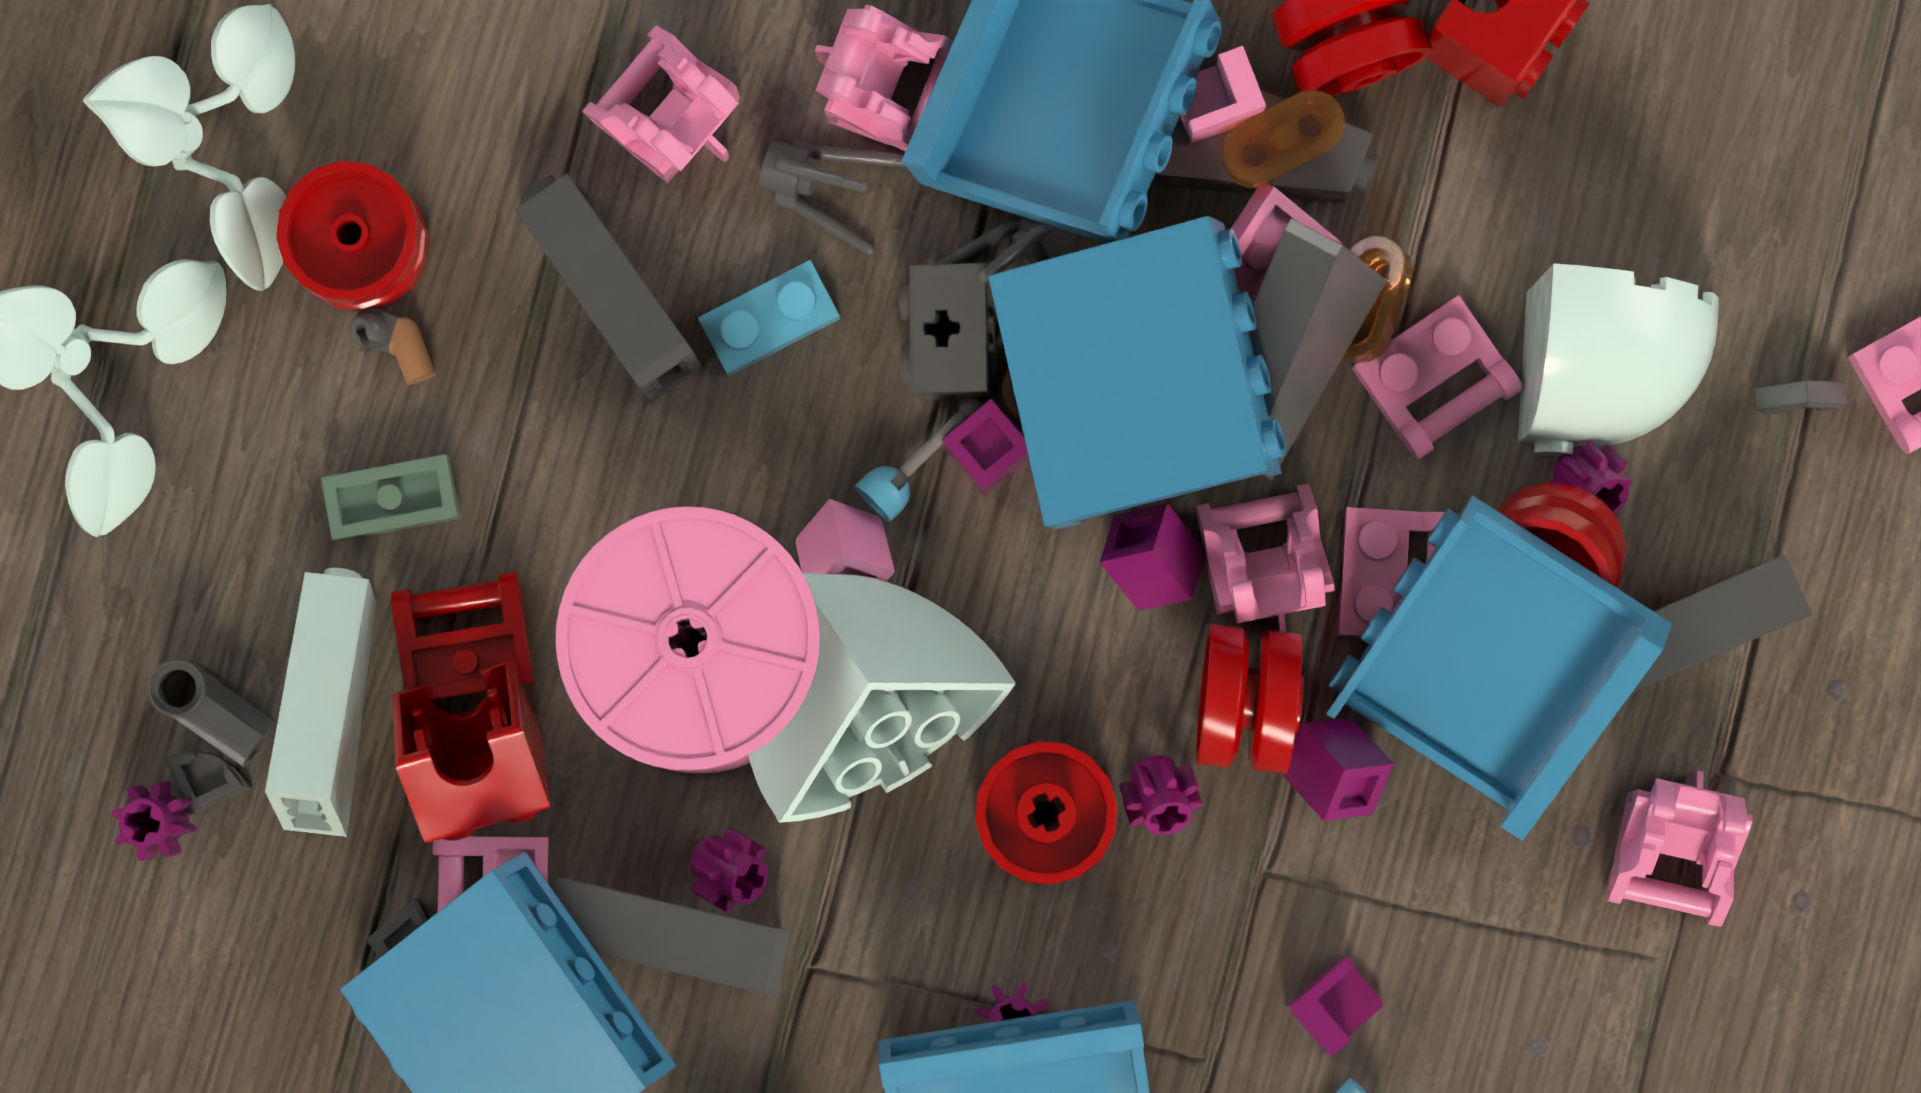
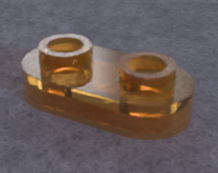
(1281, 140)
(1384, 313)

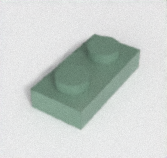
(390, 498)

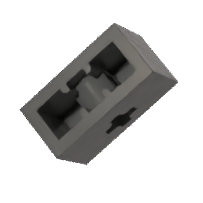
(970, 359)

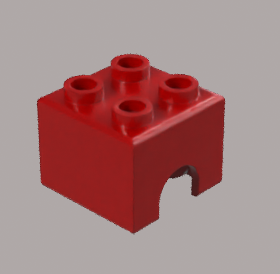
(1501, 49)
(471, 764)

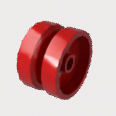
(1349, 42)
(324, 212)
(1572, 524)
(1255, 699)
(1053, 775)

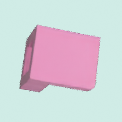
(1223, 97)
(845, 542)

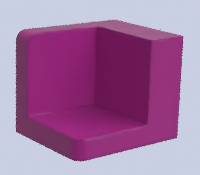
(986, 447)
(1152, 556)
(1338, 769)
(1335, 1005)

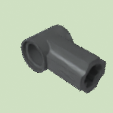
(214, 713)

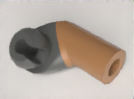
(395, 336)

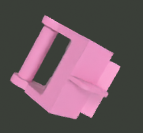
(865, 71)
(681, 121)
(1269, 579)
(1686, 825)

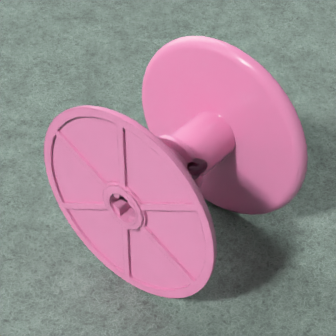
(634, 611)

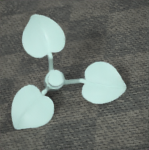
(154, 124)
(180, 315)

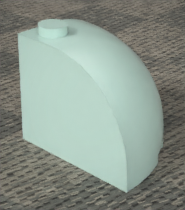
(1609, 356)
(883, 697)

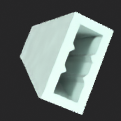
(322, 704)

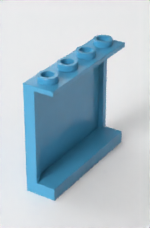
(1063, 107)
(1136, 371)
(1500, 660)
(505, 999)
(1045, 1053)

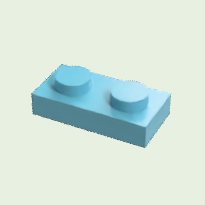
(769, 318)

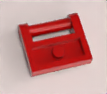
(452, 660)

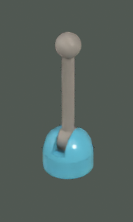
(888, 488)

